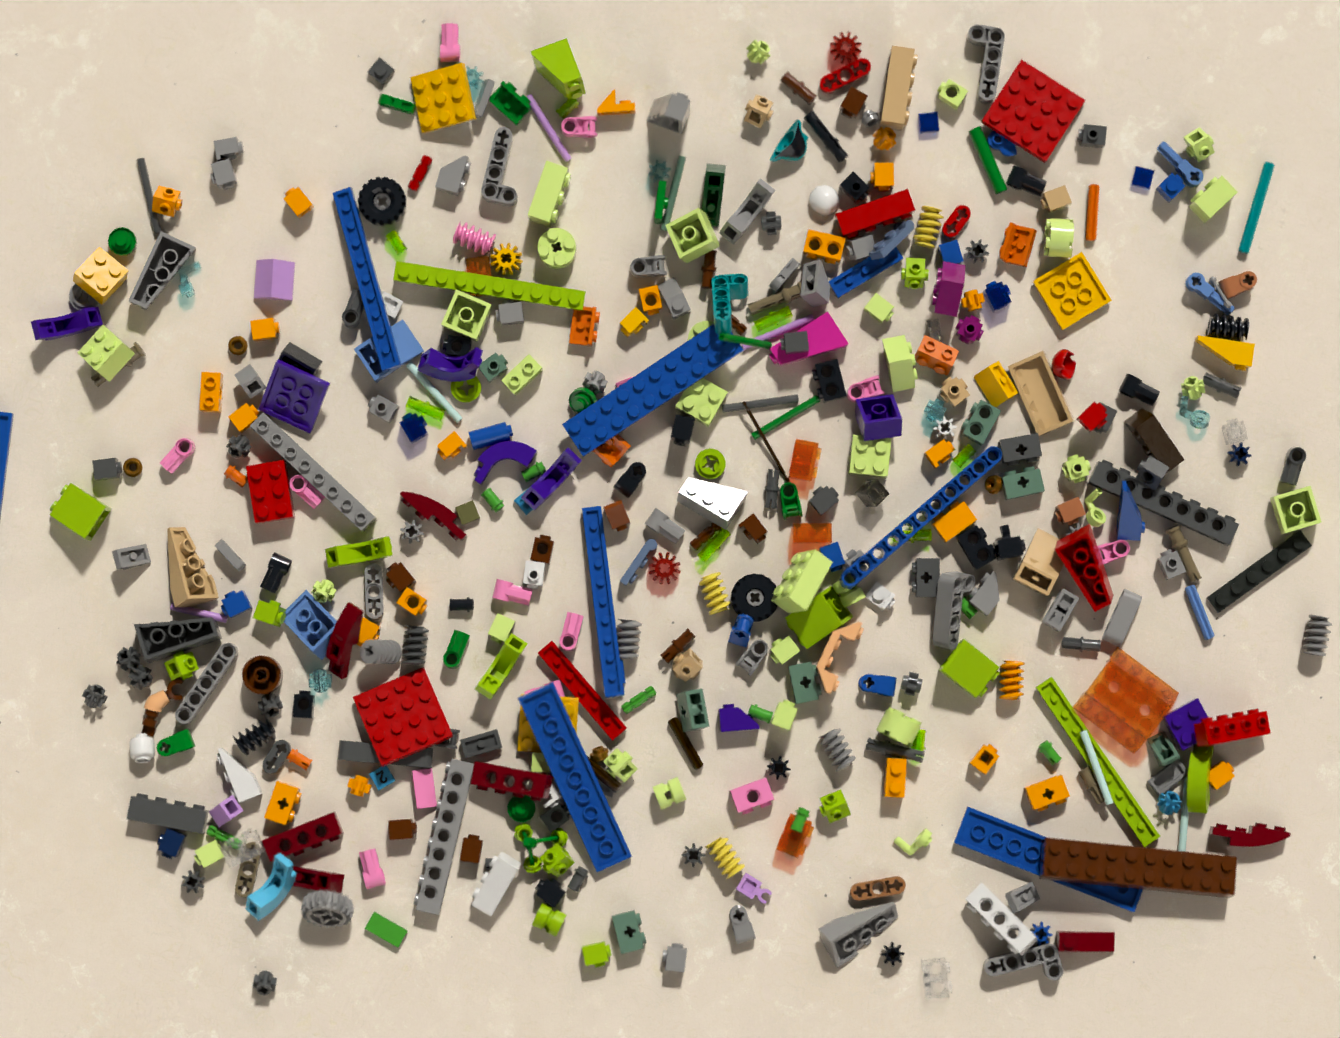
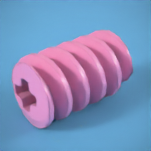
(473, 238)

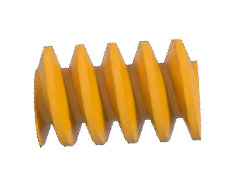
(1011, 680)

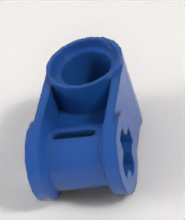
(741, 630)
(881, 684)

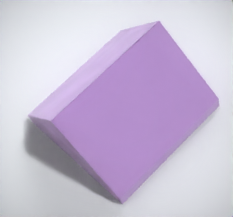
(274, 279)

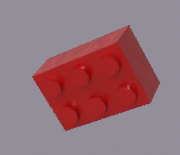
(270, 492)

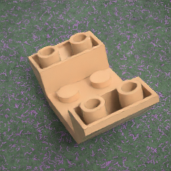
(829, 680)

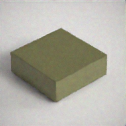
(467, 512)

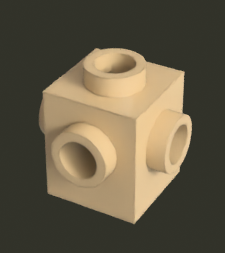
(758, 111)
(954, 398)
(687, 665)

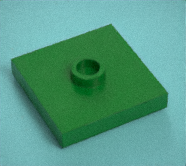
(661, 202)

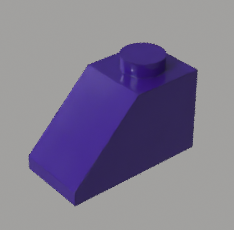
(735, 719)

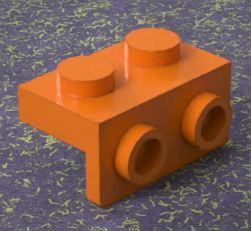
(1017, 245)
(583, 326)
(936, 355)
(612, 450)

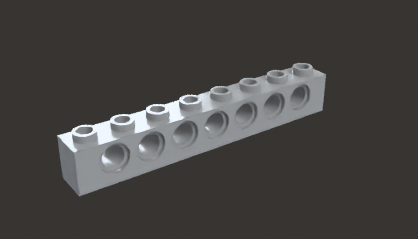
(313, 472)
(434, 904)

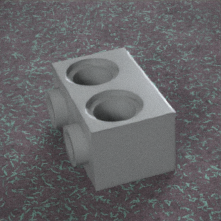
(1060, 610)

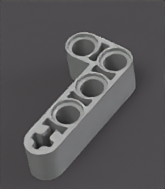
(987, 64)
(500, 165)
(949, 606)
(1021, 963)

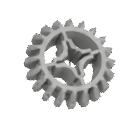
(327, 908)

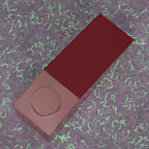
(318, 879)
(1085, 941)

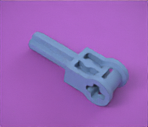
(1182, 166)
(1207, 292)

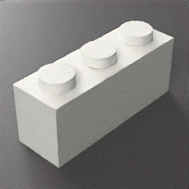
(495, 883)

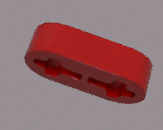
(952, 218)

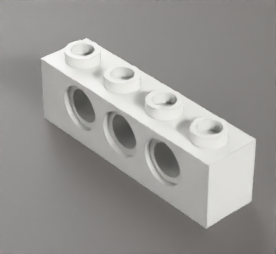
(981, 895)

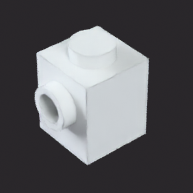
(534, 574)

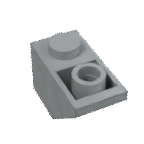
(452, 175)
(986, 595)

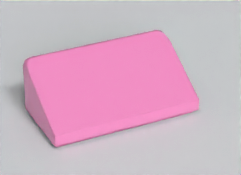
(424, 788)

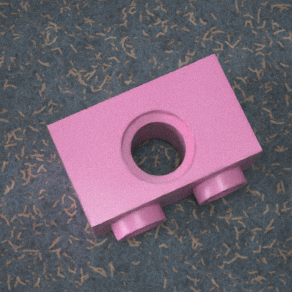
(740, 795)

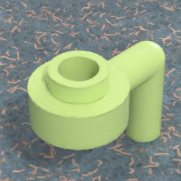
(1094, 516)
(922, 840)

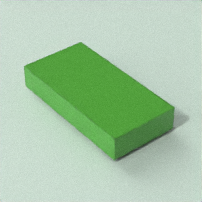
(386, 929)

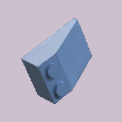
(310, 623)

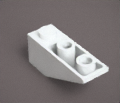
(243, 781)

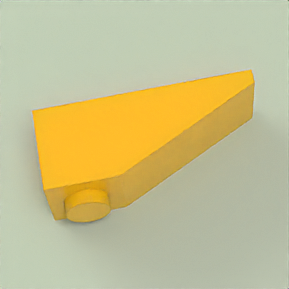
(1231, 352)

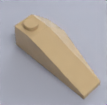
(188, 578)

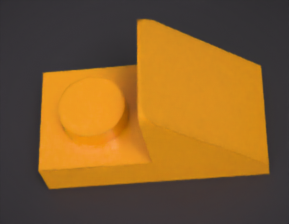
(610, 107)

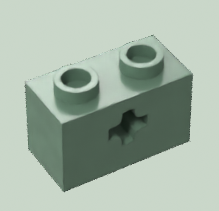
(1033, 486)
(801, 693)
(692, 710)
(625, 942)

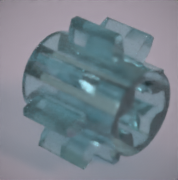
(474, 83)
(654, 169)
(934, 410)
(320, 680)

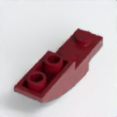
(428, 508)
(343, 638)
(1257, 835)

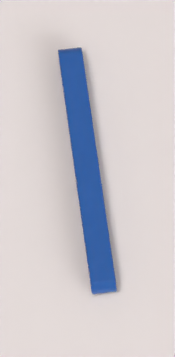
(925, 509)

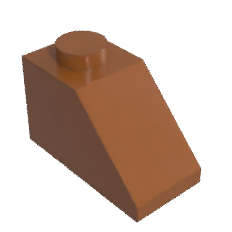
(617, 515)

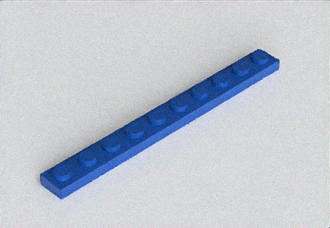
(367, 279)
(603, 602)

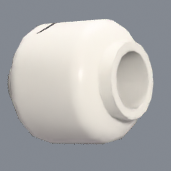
(142, 748)

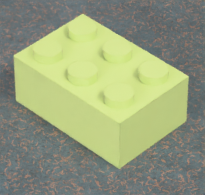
(549, 194)
(801, 581)

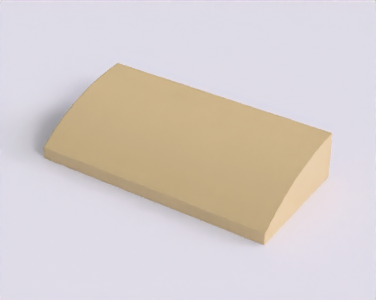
(1041, 393)

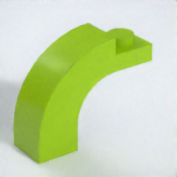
(358, 552)
(501, 666)
(1198, 779)

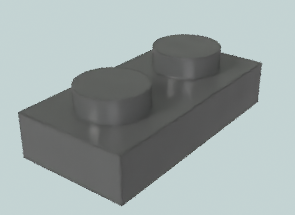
(481, 743)

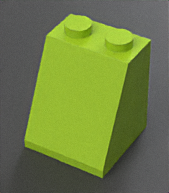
(559, 68)
(79, 511)
(820, 618)
(969, 669)

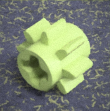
(758, 51)
(1193, 388)
(323, 591)

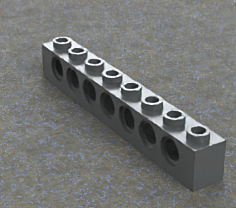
(1228, 525)

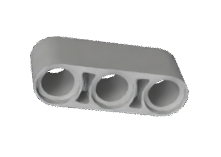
(1122, 617)

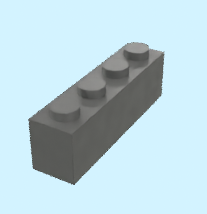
(168, 814)

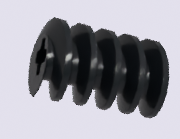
(1228, 327)
(255, 736)

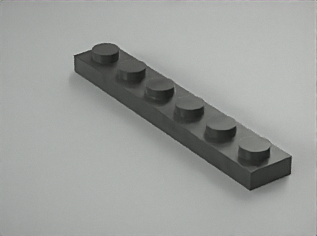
(1259, 571)

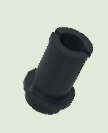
(461, 604)

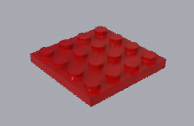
(1033, 111)
(402, 717)

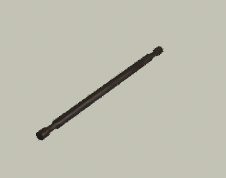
(765, 441)

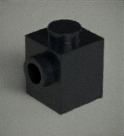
(854, 187)
(550, 891)

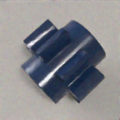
(1242, 450)

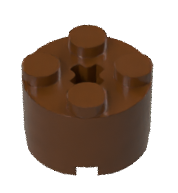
(251, 677)

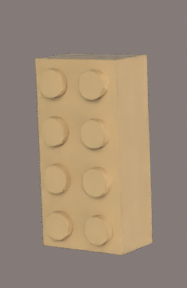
(897, 85)

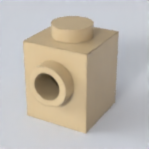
(1055, 199)

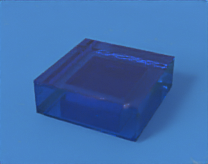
(928, 122)
(1142, 177)

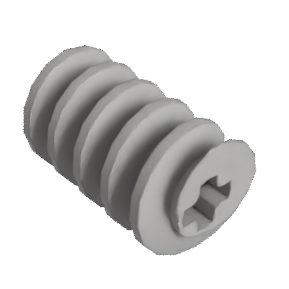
(1317, 635)
(628, 638)
(380, 652)
(837, 749)

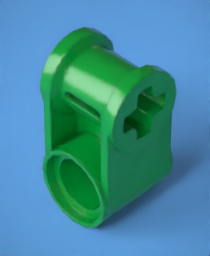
(790, 502)
(179, 742)

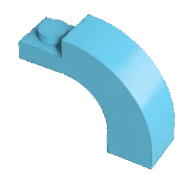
(274, 890)

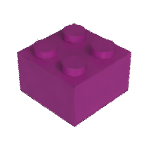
(948, 288)

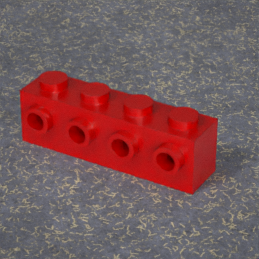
(875, 213)
(1231, 728)

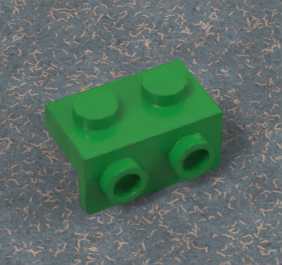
(510, 103)

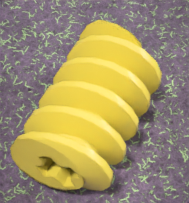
(927, 227)
(714, 593)
(725, 856)

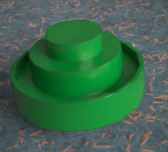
(122, 241)
(581, 399)
(521, 808)

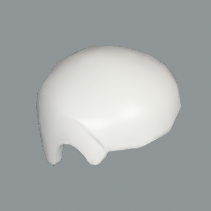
(824, 200)

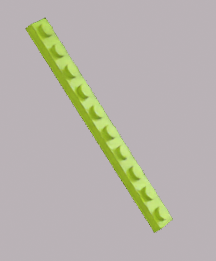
(489, 285)
(1118, 790)

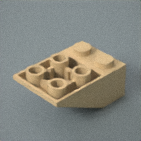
(1040, 564)

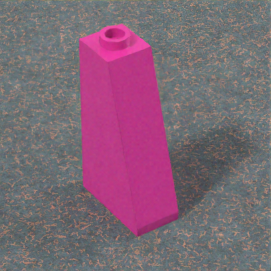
(822, 338)

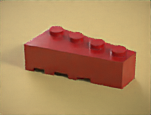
(1084, 563)

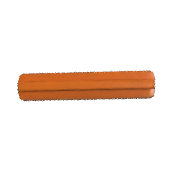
(1092, 212)

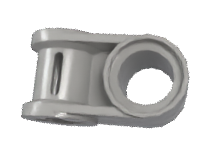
(650, 266)
(752, 657)
(742, 927)

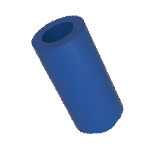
(490, 435)

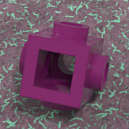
(964, 335)

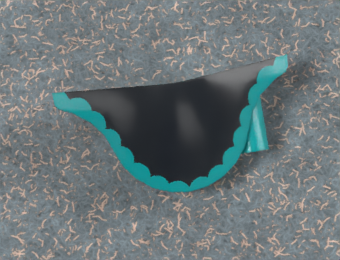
(792, 144)

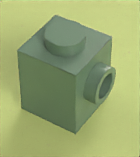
(493, 366)

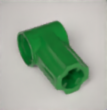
(456, 647)

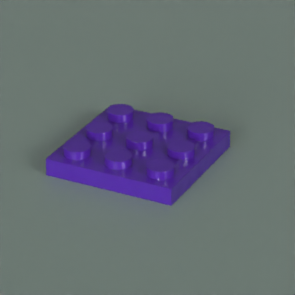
(294, 396)

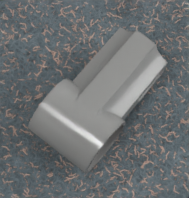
(662, 524)

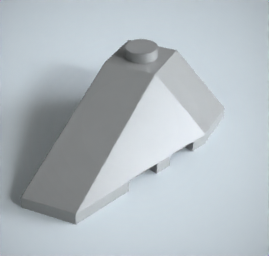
(848, 933)

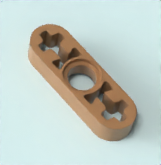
(890, 881)

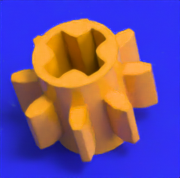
(884, 138)
(972, 300)
(359, 785)

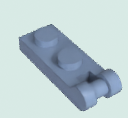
(891, 239)
(639, 561)

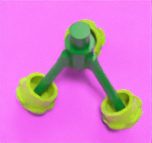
(524, 834)

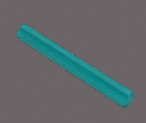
(1256, 207)

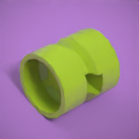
(549, 919)

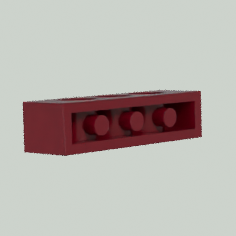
(540, 782)
(330, 822)

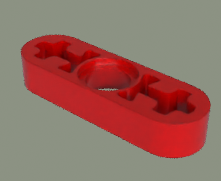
(834, 86)

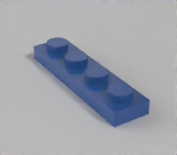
(863, 272)

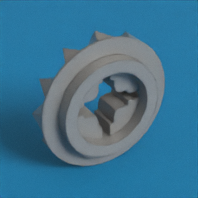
(75, 294)

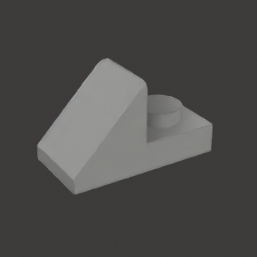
(131, 557)
(1022, 897)

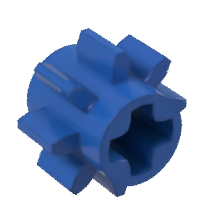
(1043, 937)

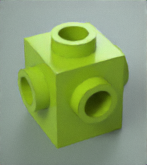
(914, 273)
(181, 665)
(834, 806)
(556, 860)

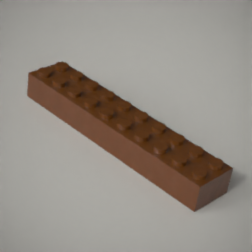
(1138, 867)

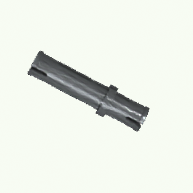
(895, 750)

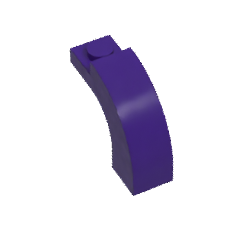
(67, 325)
(449, 367)
(501, 451)
(551, 479)

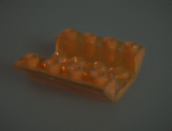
(1119, 711)

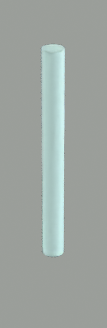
(434, 392)
(1096, 767)
(1184, 819)

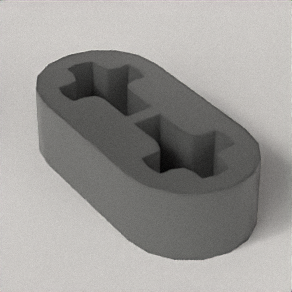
(280, 759)

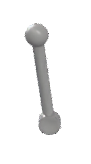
(1212, 280)

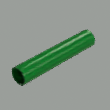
(987, 159)

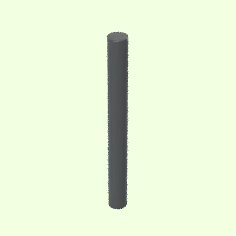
(148, 194)
(761, 403)

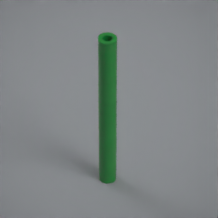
(745, 341)
(787, 416)

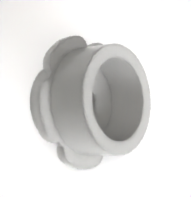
(870, 118)

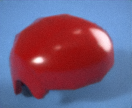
(1063, 365)

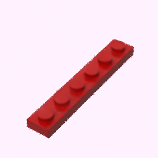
(582, 689)

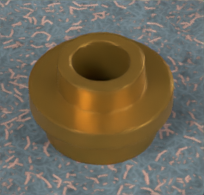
(231, 345)
(126, 467)
(993, 484)
(599, 753)

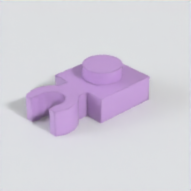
(750, 887)

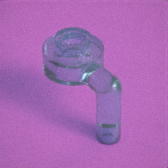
(186, 287)
(1198, 418)

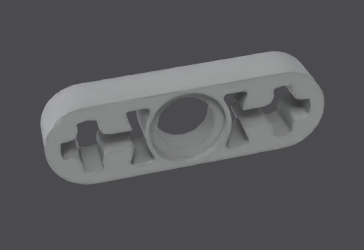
(377, 577)

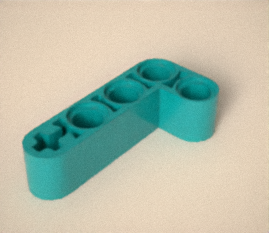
(724, 289)

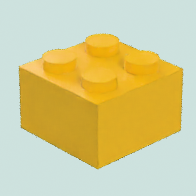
(100, 275)

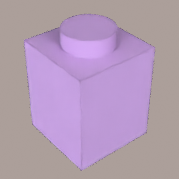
(225, 811)

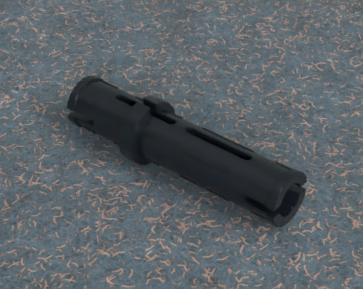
(827, 138)

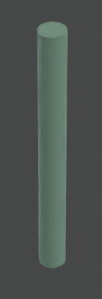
(673, 192)

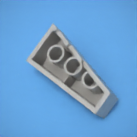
(670, 112)
(162, 265)

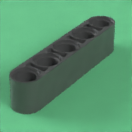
(366, 753)

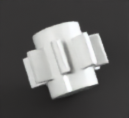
(943, 422)

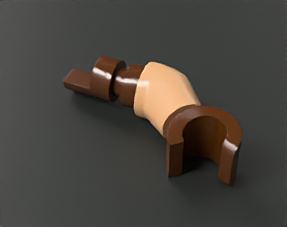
(156, 703)

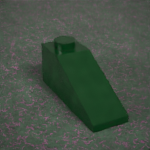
(713, 192)

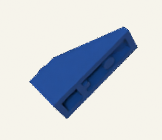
(1129, 521)

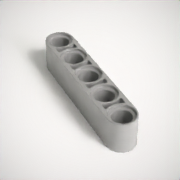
(198, 687)

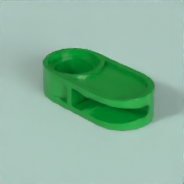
(396, 104)

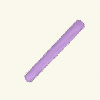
(548, 128)
(783, 329)

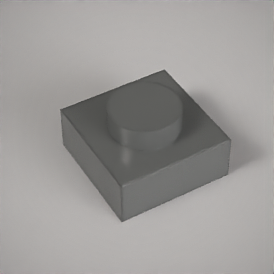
(381, 71)

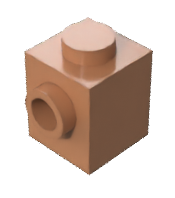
(1070, 511)

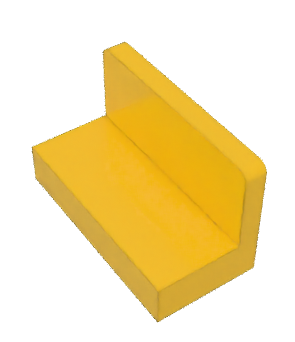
(996, 384)

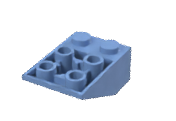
(406, 345)

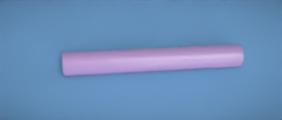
(200, 613)

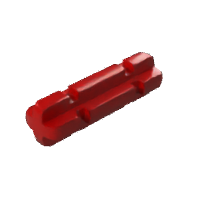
(420, 173)

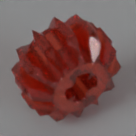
(853, 50)
(664, 561)

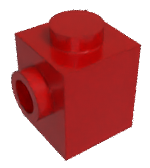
(1093, 417)

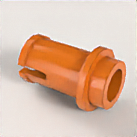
(236, 476)
(299, 759)

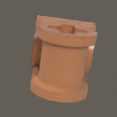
(1234, 285)

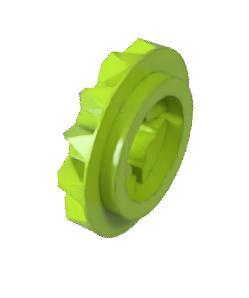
(473, 392)
(701, 460)

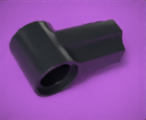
(1021, 179)
(1136, 389)
(277, 568)

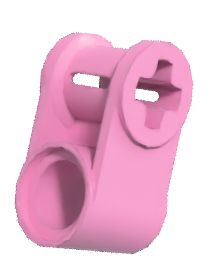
(581, 127)
(868, 388)
(1109, 551)

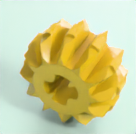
(506, 252)

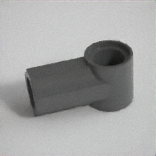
(354, 306)
(1292, 468)

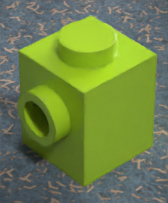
(270, 613)
(596, 954)

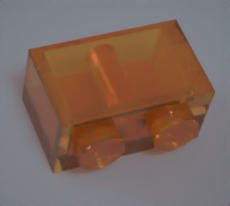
(804, 460)
(811, 533)
(791, 841)

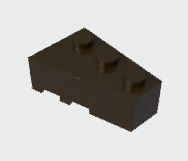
(1153, 438)

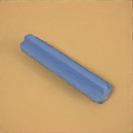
(1199, 612)

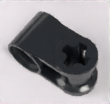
(628, 482)

